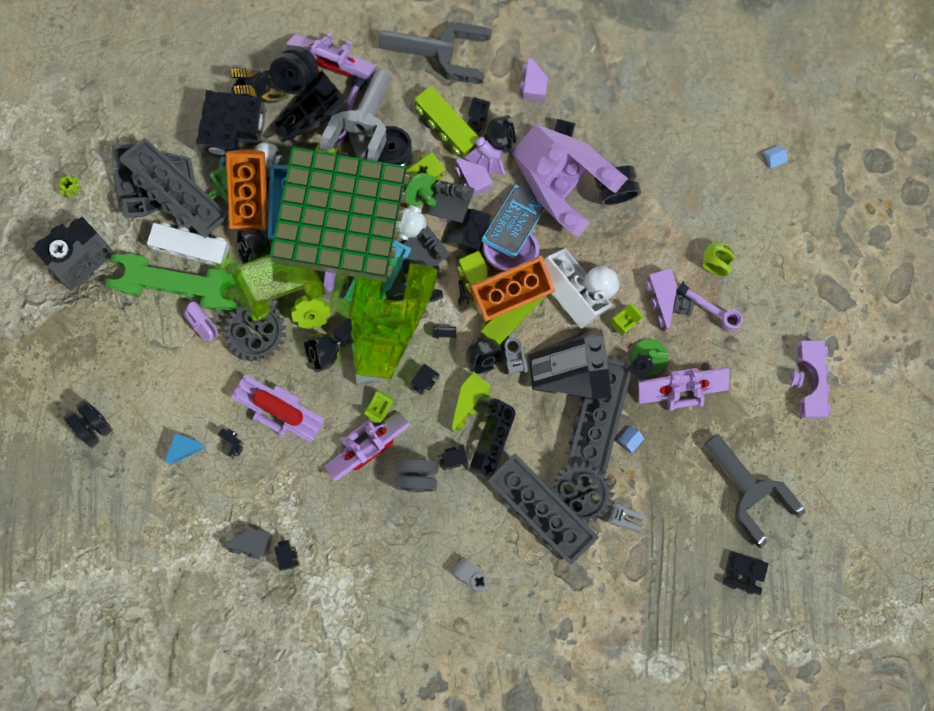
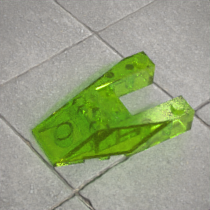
(385, 326)

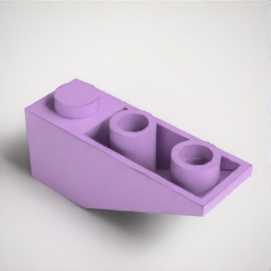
(663, 290)

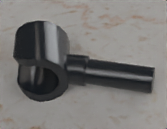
(462, 293)

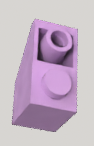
(535, 82)
(473, 176)

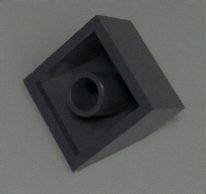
(469, 233)

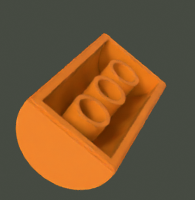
(246, 189)
(512, 288)

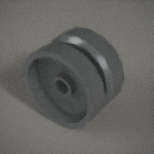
(416, 472)

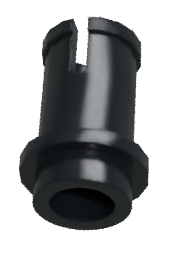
(444, 332)

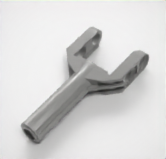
(363, 119)

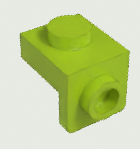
(627, 319)
(379, 406)

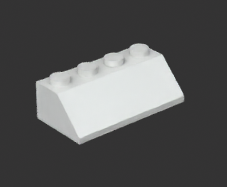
(570, 289)

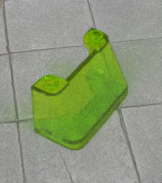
(264, 281)

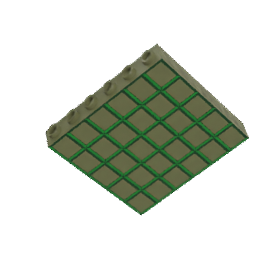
(339, 214)

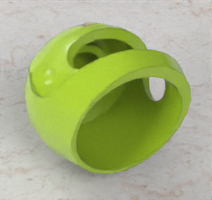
(718, 258)

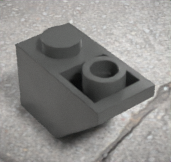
(251, 542)

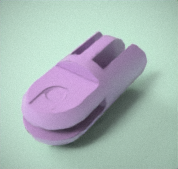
(200, 322)

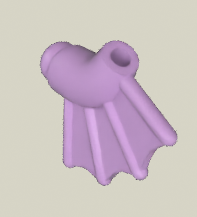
(486, 156)

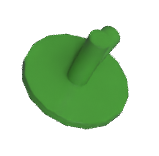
(421, 190)
(655, 351)

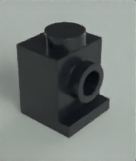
(343, 334)
(424, 379)
(453, 458)
(286, 555)

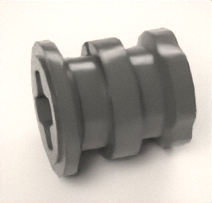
(683, 306)

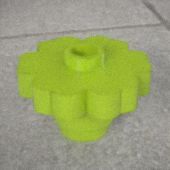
(310, 312)

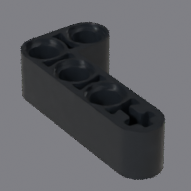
(493, 435)

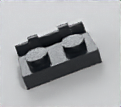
(746, 567)

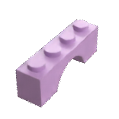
(813, 356)

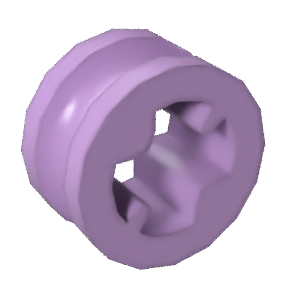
(796, 378)

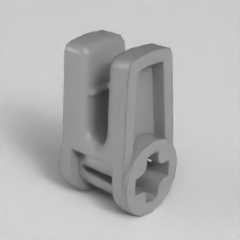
(617, 514)

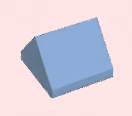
(775, 156)
(631, 439)

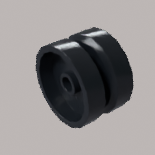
(294, 69)
(397, 147)
(626, 192)
(90, 421)

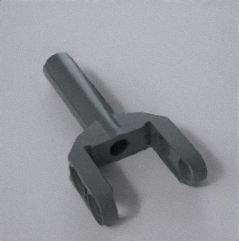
(440, 48)
(750, 489)

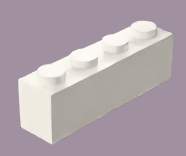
(188, 245)

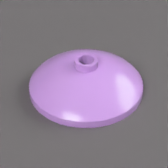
(503, 262)

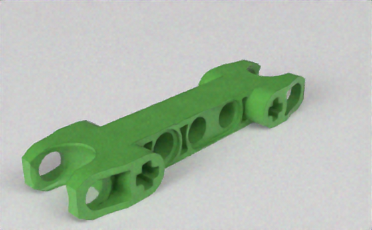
(141, 276)

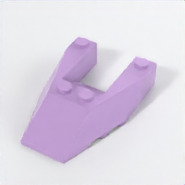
(555, 166)

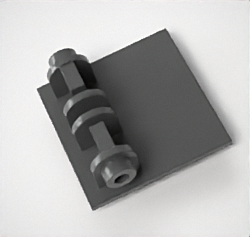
(451, 201)
(426, 248)

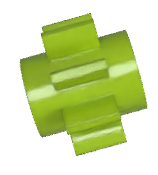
(73, 189)

